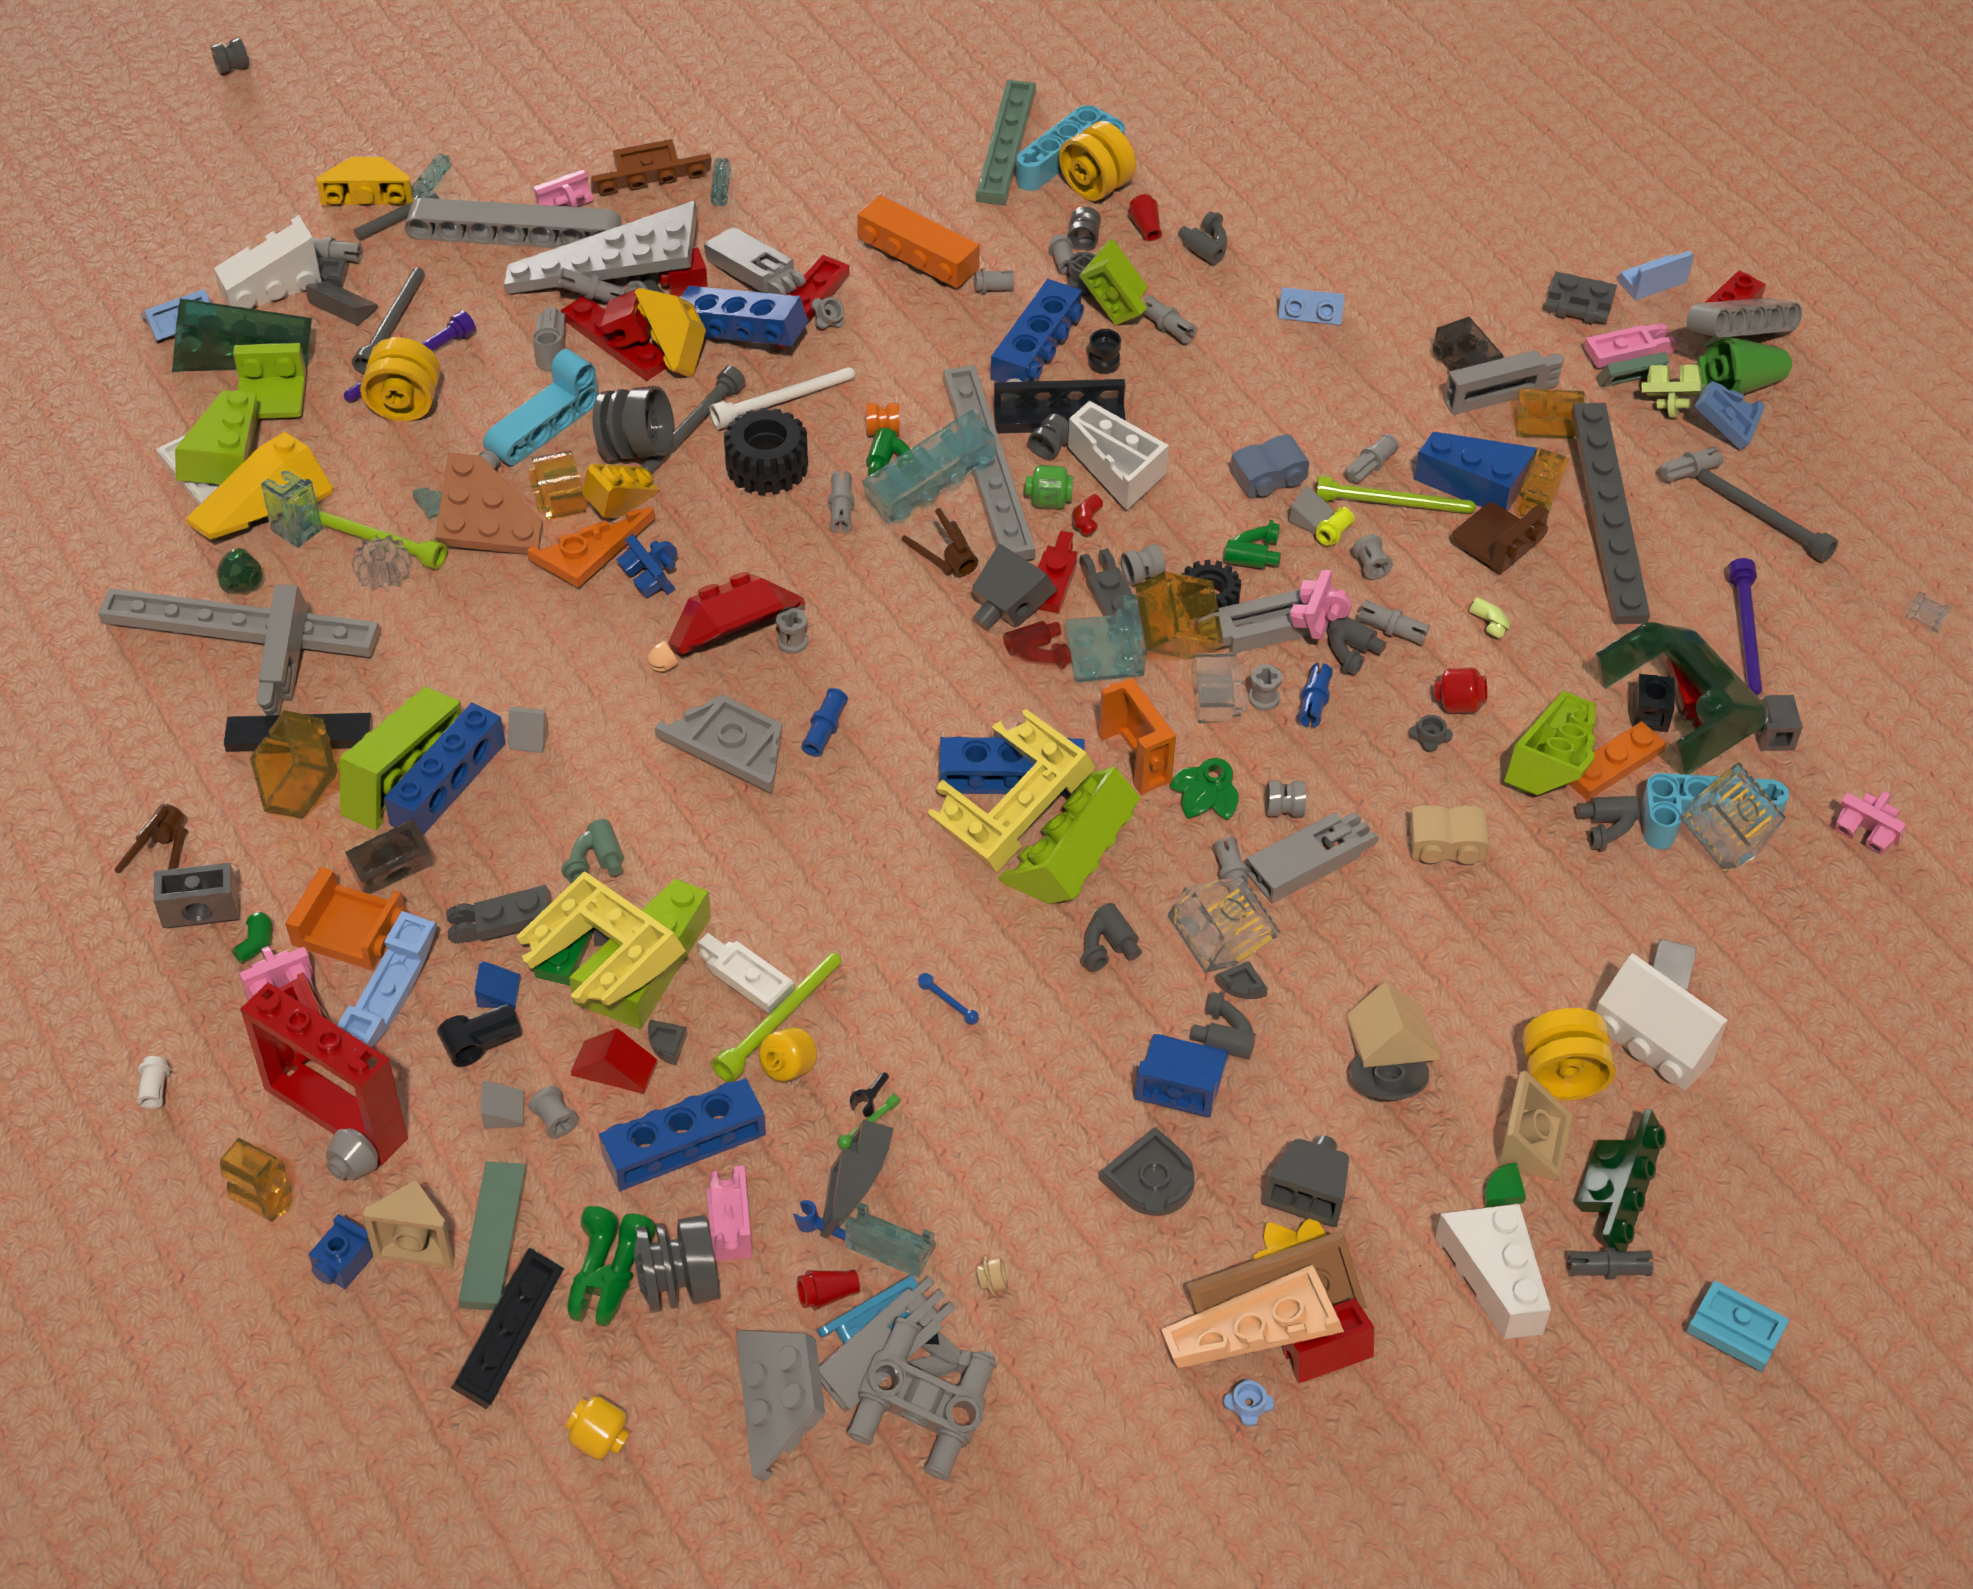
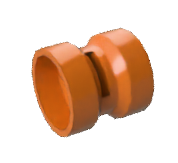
(881, 417)

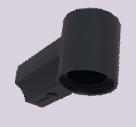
(468, 1038)

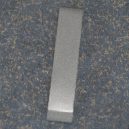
(1744, 317)

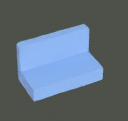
(1656, 275)
(164, 316)

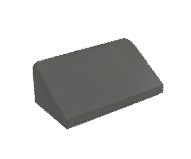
(340, 302)

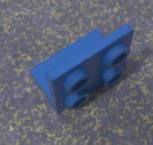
(1181, 1075)

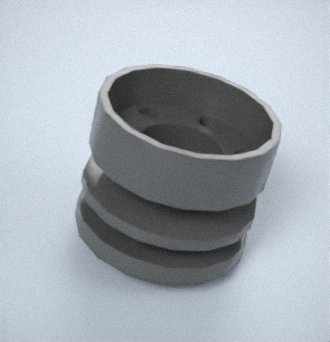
(633, 423)
(677, 1263)

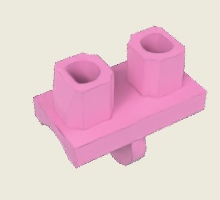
(566, 191)
(1323, 605)
(1874, 816)
(276, 969)

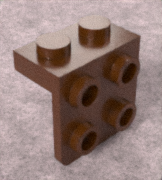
(1500, 536)

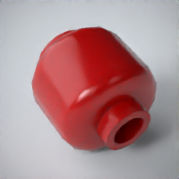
(1461, 690)

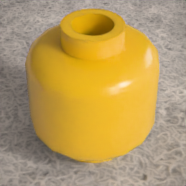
(787, 1054)
(597, 1428)

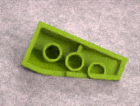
(1555, 747)

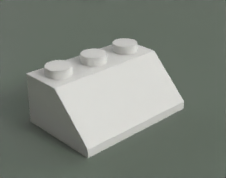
(1661, 1022)

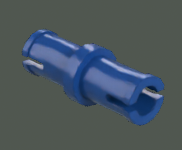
(1315, 695)
(824, 722)

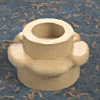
(992, 1275)

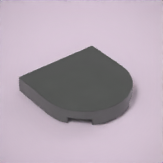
(1151, 1175)

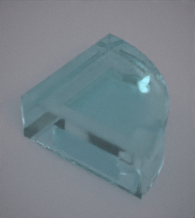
(428, 501)

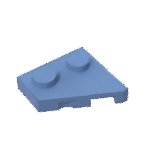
(1730, 413)

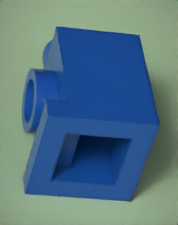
(341, 1253)

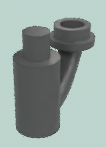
(1202, 244)
(1357, 635)
(1608, 809)
(1116, 929)
(1237, 1040)

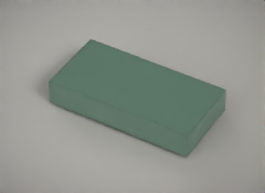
(1630, 369)

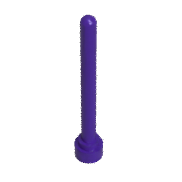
(459, 327)
(1742, 575)

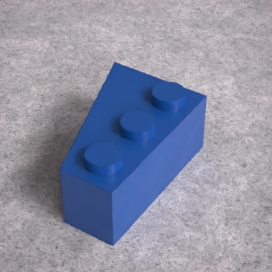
(1474, 468)

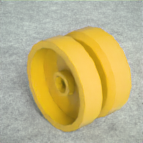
(1097, 161)
(400, 379)
(1570, 1053)

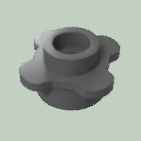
(1431, 732)

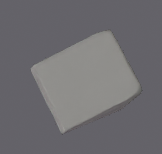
(1309, 510)
(527, 729)
(1675, 961)
(501, 1106)

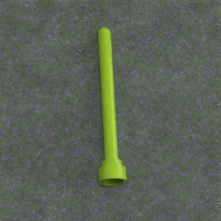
(1330, 490)
(430, 553)
(730, 1063)

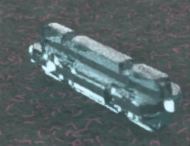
(431, 175)
(720, 181)

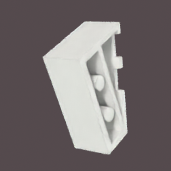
(270, 270)
(1117, 452)
(1500, 1266)

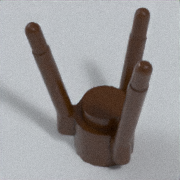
(958, 554)
(163, 826)

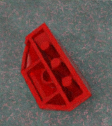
(729, 608)

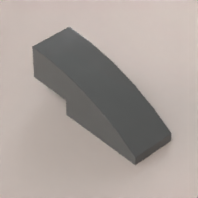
(854, 1173)

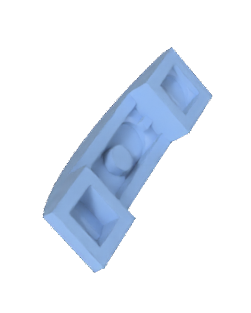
(392, 980)

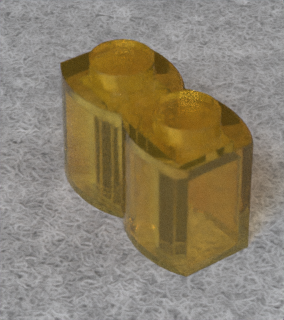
(557, 485)
(256, 1180)

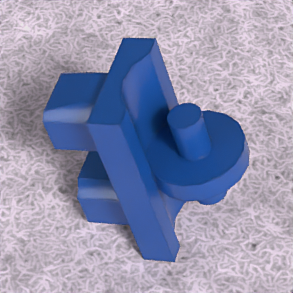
(659, 557)

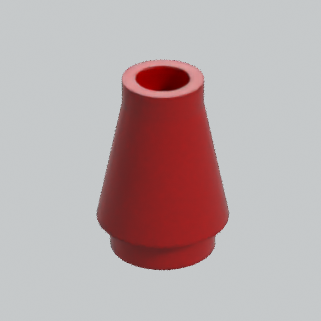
(1146, 216)
(825, 1287)

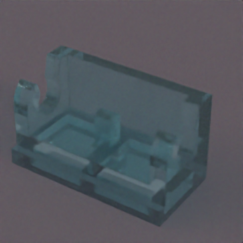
(292, 508)
(888, 1242)

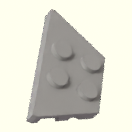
(729, 738)
(778, 1393)

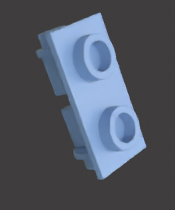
(1311, 306)

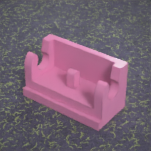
(729, 1216)

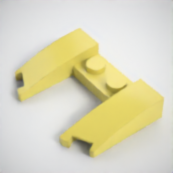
(994, 835)
(587, 903)

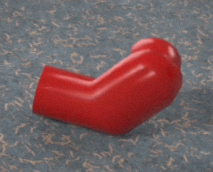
(1084, 512)

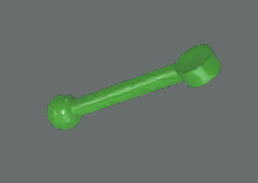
(892, 1102)

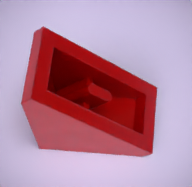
(615, 1061)

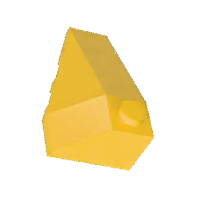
(241, 494)

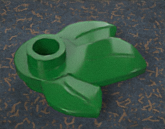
(1205, 792)

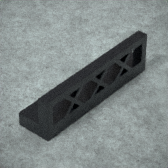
(1027, 412)

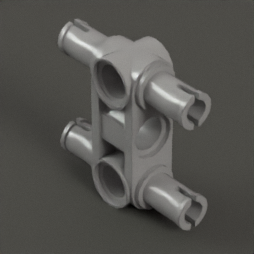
(922, 1399)

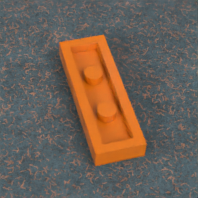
(1619, 759)

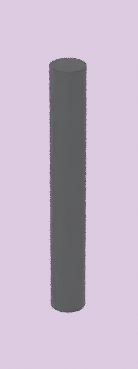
(386, 220)

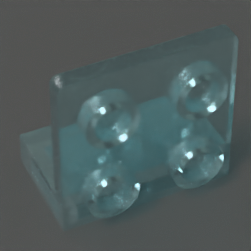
(1108, 644)

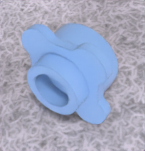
(1252, 1391)

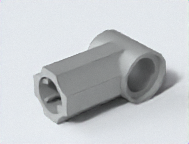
(548, 337)

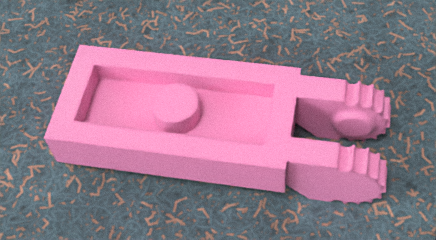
(1629, 344)

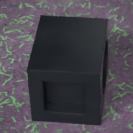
(1654, 701)

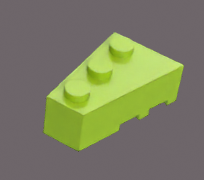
(218, 439)

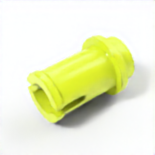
(1330, 530)

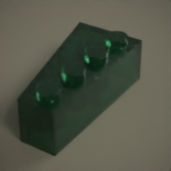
(210, 330)

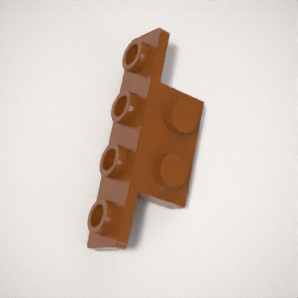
(648, 164)

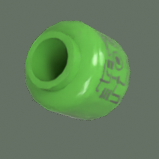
(1049, 487)

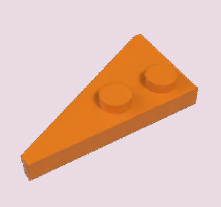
(585, 552)

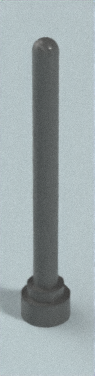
(362, 355)
(728, 382)
(1821, 545)

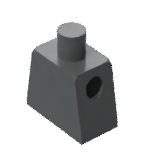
(1009, 589)
(1310, 1180)

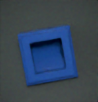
(496, 986)

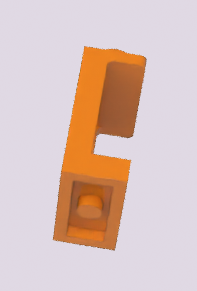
(1131, 714)
(343, 921)

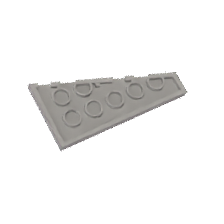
(636, 248)

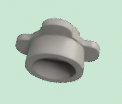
(833, 307)

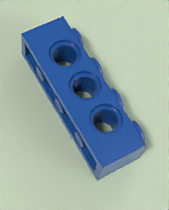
(748, 315)
(1037, 333)
(984, 764)
(446, 768)
(668, 1150)

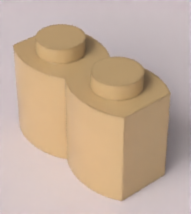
(1448, 834)

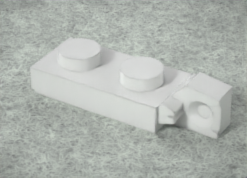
(745, 972)

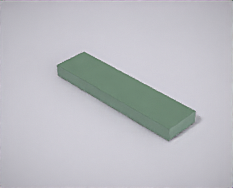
(492, 1235)

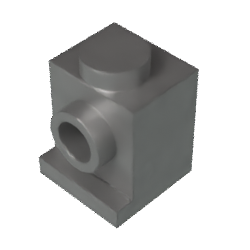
(1781, 725)

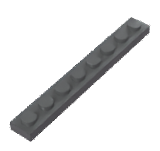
(1610, 514)

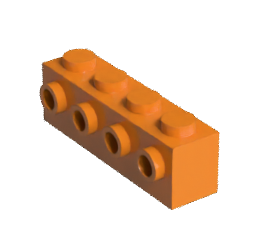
(918, 241)

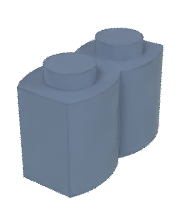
(1269, 466)

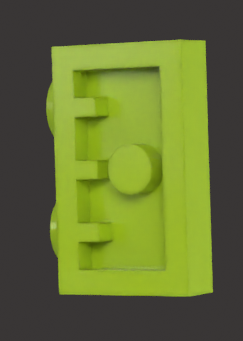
(1115, 283)
(275, 376)

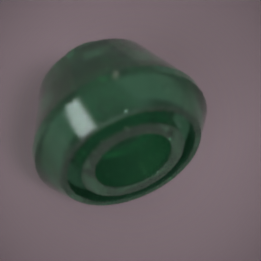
(238, 572)

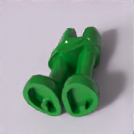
(606, 1281)

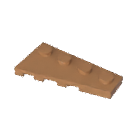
(1327, 1254)

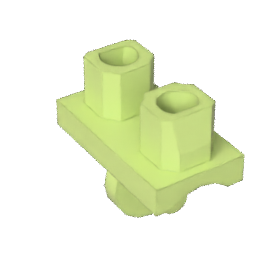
(1659, 385)

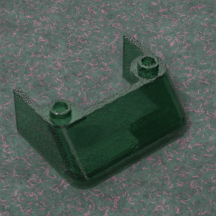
(1726, 703)

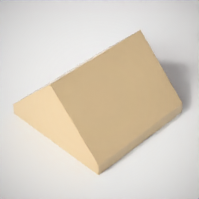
(1391, 1029)
(1536, 1130)
(408, 1229)

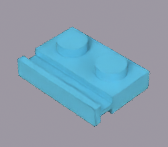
(1738, 1325)

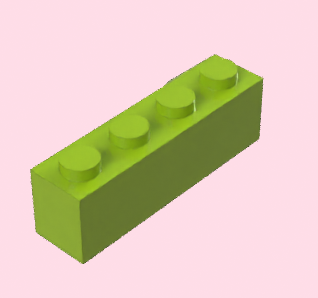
(1075, 839)

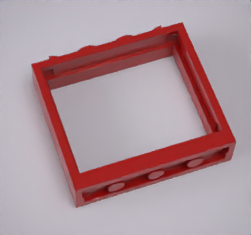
(281, 1022)

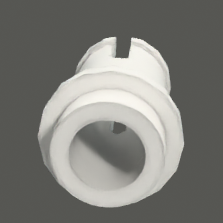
(153, 1075)

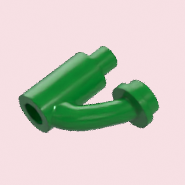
(882, 448)
(1245, 553)

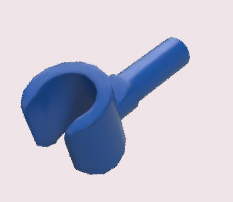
(813, 1221)

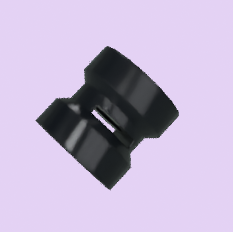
(1104, 351)

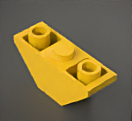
(364, 183)
(674, 328)
(617, 488)

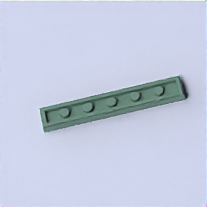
(1006, 142)

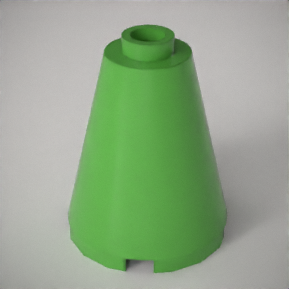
(1743, 364)

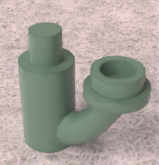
(606, 848)

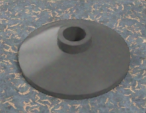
(1390, 1081)

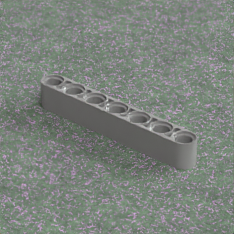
(505, 222)

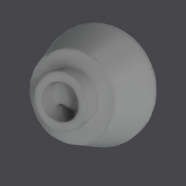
(350, 1155)

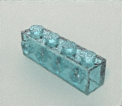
(930, 467)

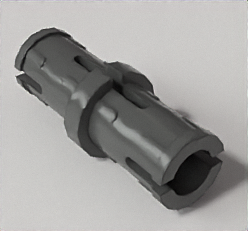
(1609, 1263)

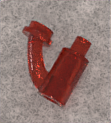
(1027, 639)

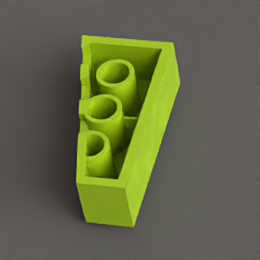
(389, 752)
(680, 909)

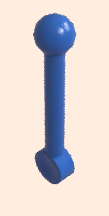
(925, 982)

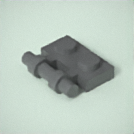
(1580, 297)

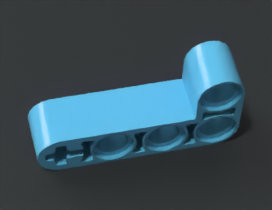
(1040, 159)
(547, 412)
(1670, 794)

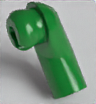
(258, 937)

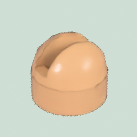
(661, 657)

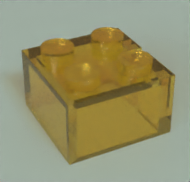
(1168, 607)
(294, 770)

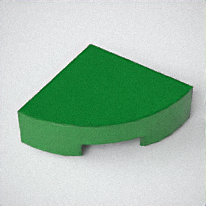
(1505, 1187)

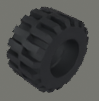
(766, 451)

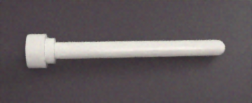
(724, 413)

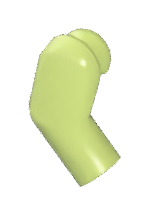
(1498, 620)

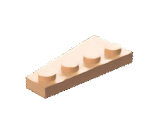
(1263, 1318)

